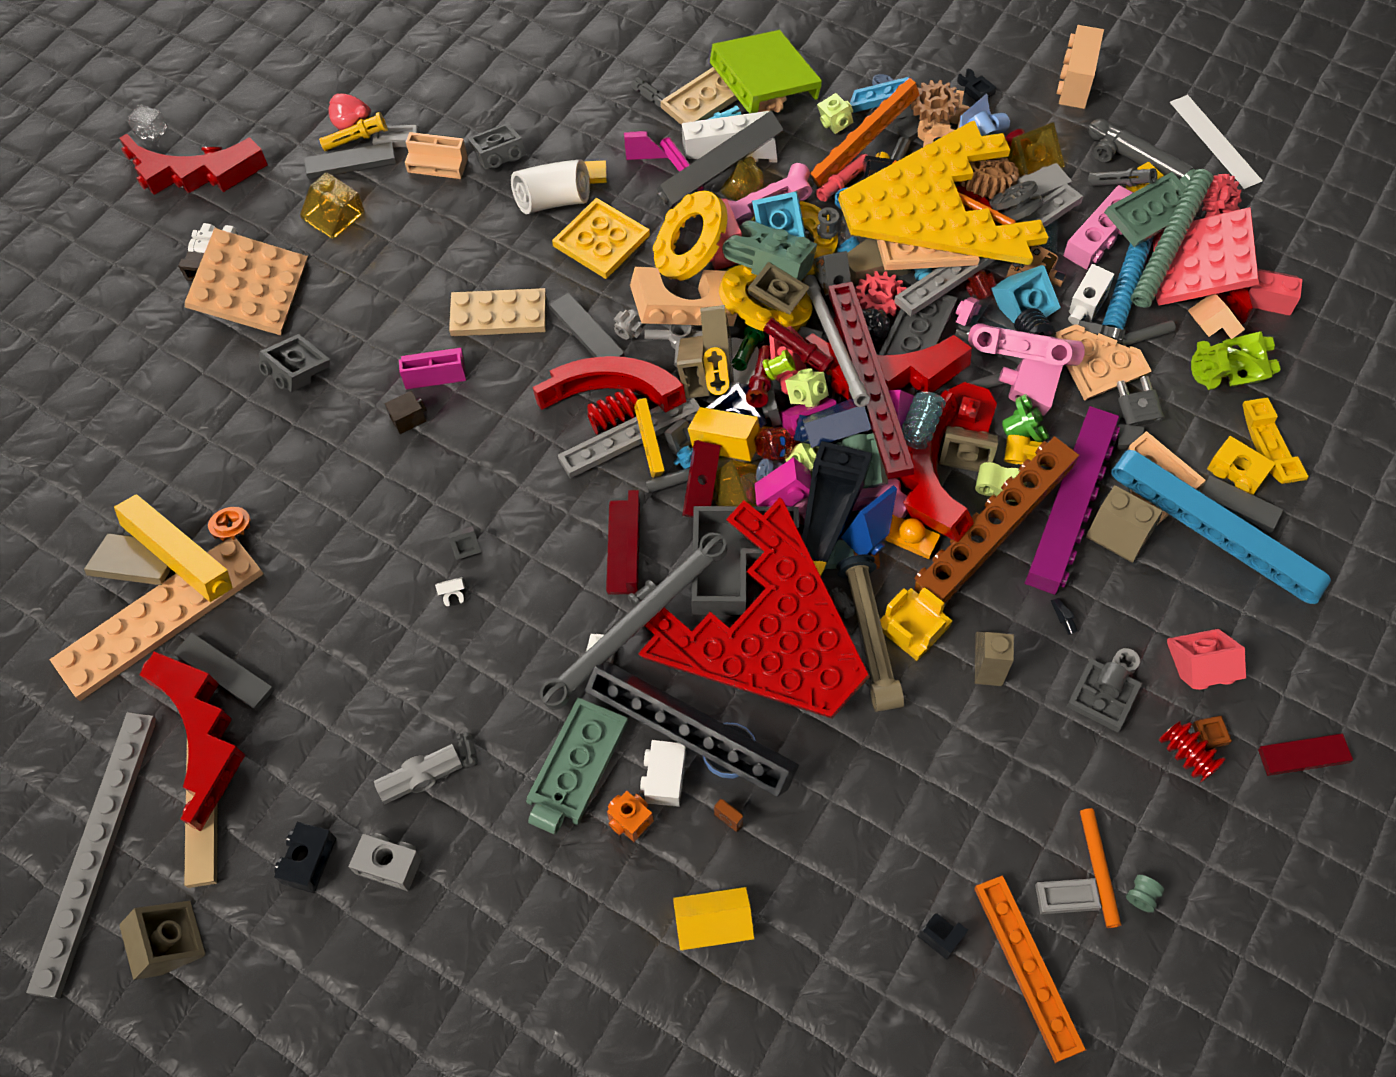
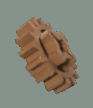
(937, 101)

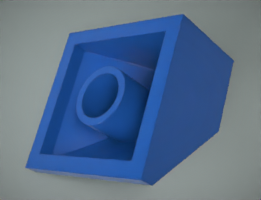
(872, 525)

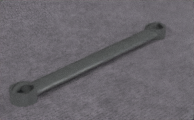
(633, 621)

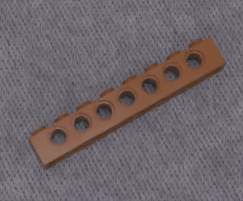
(1059, 458)

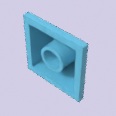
(780, 213)
(1026, 291)

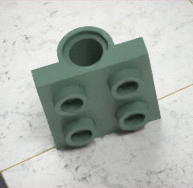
(876, 474)

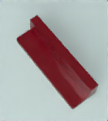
(623, 545)

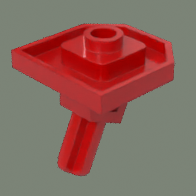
(975, 406)

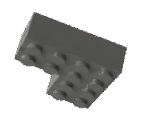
(723, 583)

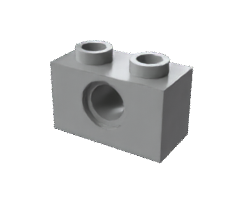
(398, 873)

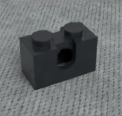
(308, 872)

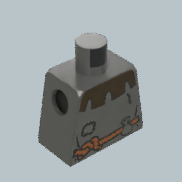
(831, 268)

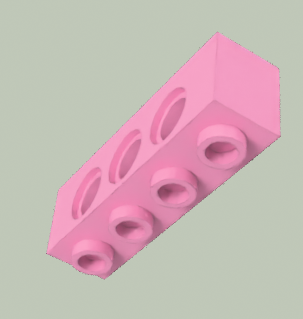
(1095, 234)

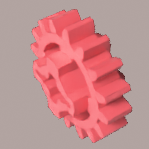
(1222, 196)
(880, 292)

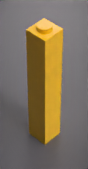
(173, 548)

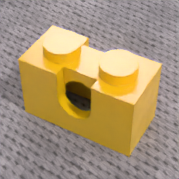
(1251, 472)

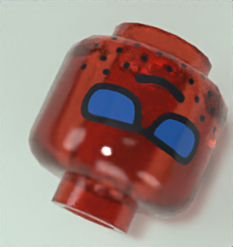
(774, 443)

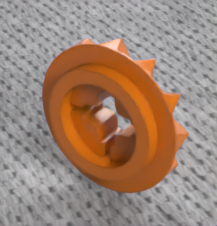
(219, 523)

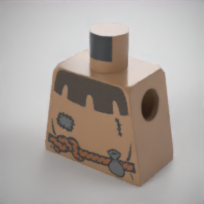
(1041, 257)

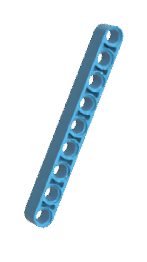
(1221, 527)

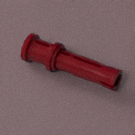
(807, 352)
(759, 382)

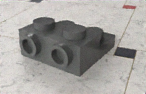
(497, 146)
(292, 362)

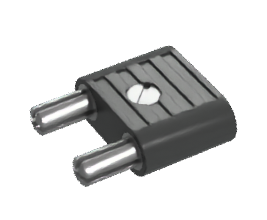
(1140, 407)

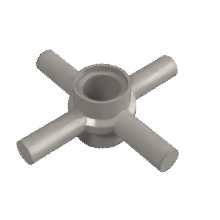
(674, 335)

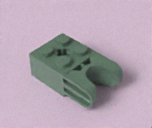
(765, 244)

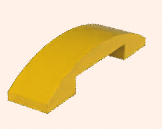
(1268, 441)

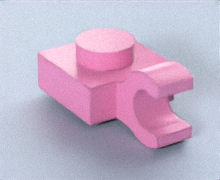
(967, 310)

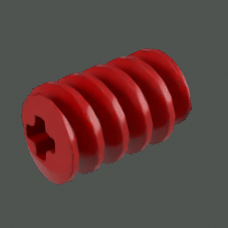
(612, 410)
(1192, 750)

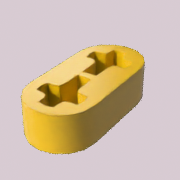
(722, 369)

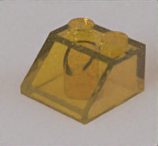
(331, 205)

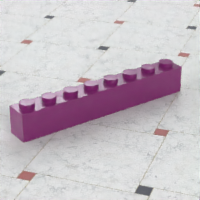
(1071, 502)

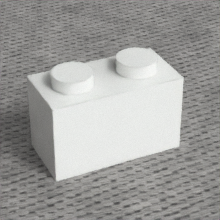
(664, 773)

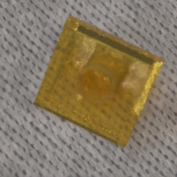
(1036, 150)
(735, 483)

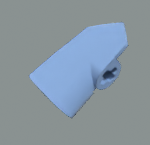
(986, 122)

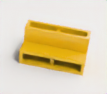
(729, 430)
(713, 918)

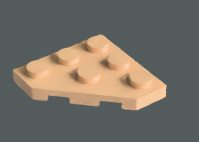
(1103, 362)
(1160, 455)

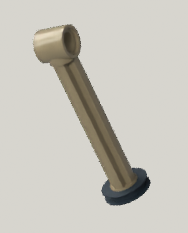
(885, 690)

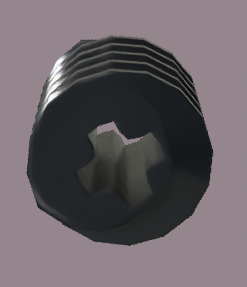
(1034, 322)

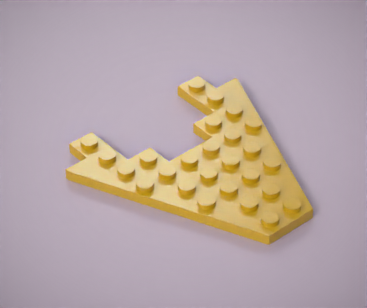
(921, 206)

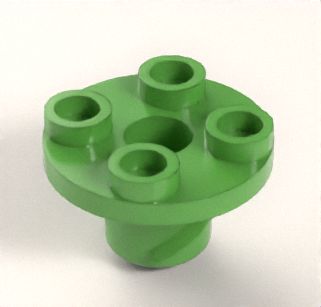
(1025, 421)

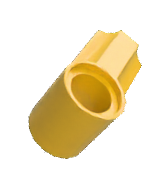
(1020, 448)

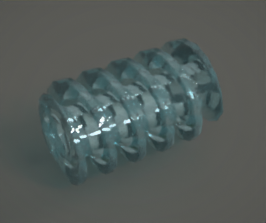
(922, 418)

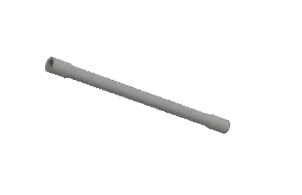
(856, 387)

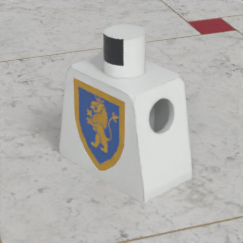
(1090, 294)

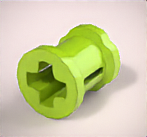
(779, 365)

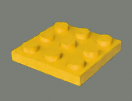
(601, 238)

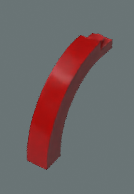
(611, 373)

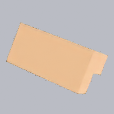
(436, 155)
(1213, 315)

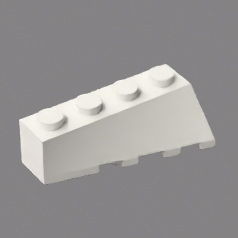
(705, 135)

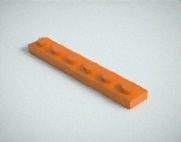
(865, 133)
(1029, 969)

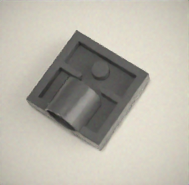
(1104, 694)

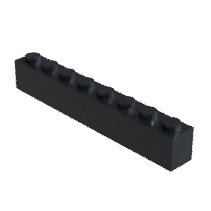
(692, 728)

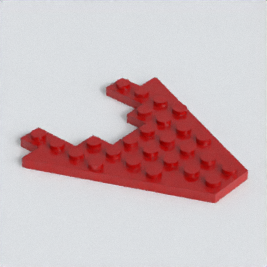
(786, 641)

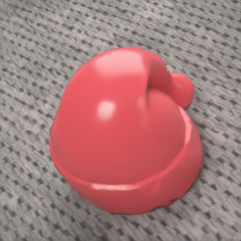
(347, 110)

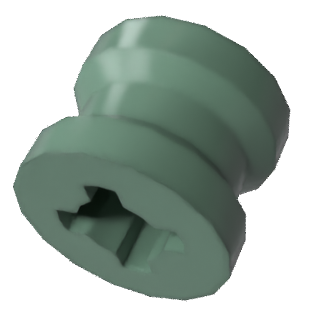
(1145, 893)

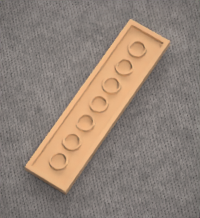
(147, 624)

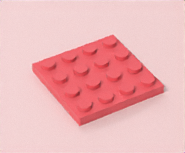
(1212, 258)

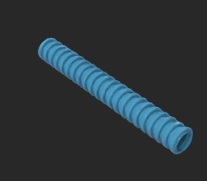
(1126, 283)

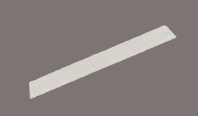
(1216, 141)

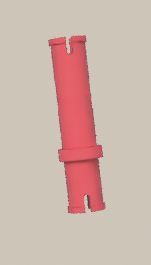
(839, 181)

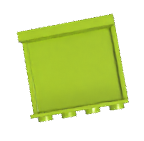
(763, 68)

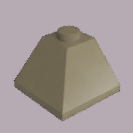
(777, 289)

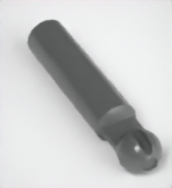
(1138, 149)

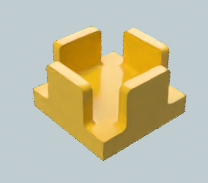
(915, 621)

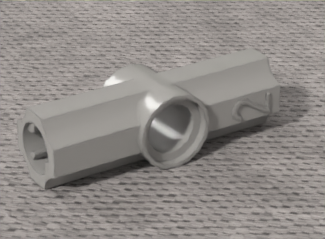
(417, 774)

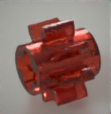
(981, 284)

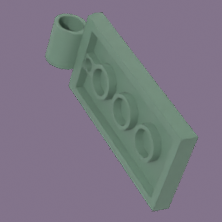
(1149, 208)
(574, 765)

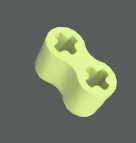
(992, 477)

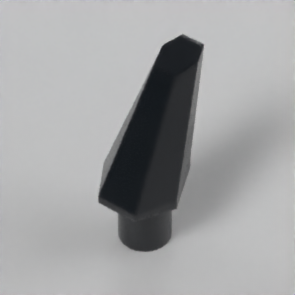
(1065, 616)

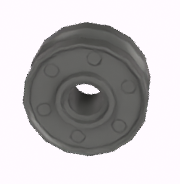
(1018, 200)

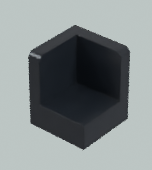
(942, 935)

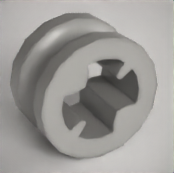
(1130, 655)

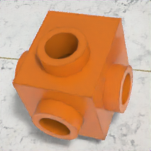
(629, 815)

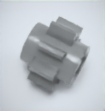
(628, 324)

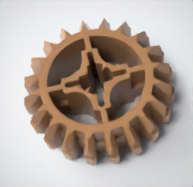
(991, 177)

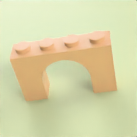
(660, 306)

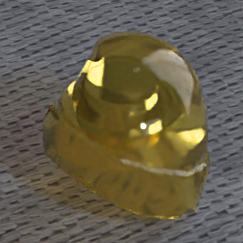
(743, 180)

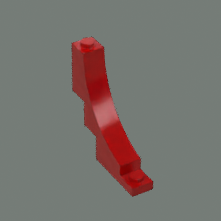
(209, 758)

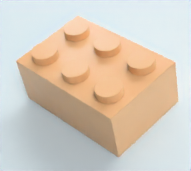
(1079, 66)

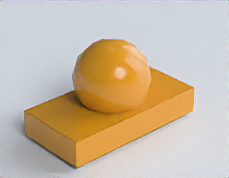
(912, 536)

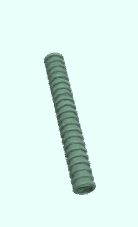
(1172, 238)

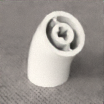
(551, 185)

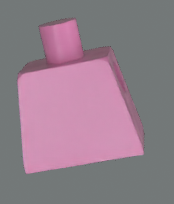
(1035, 380)

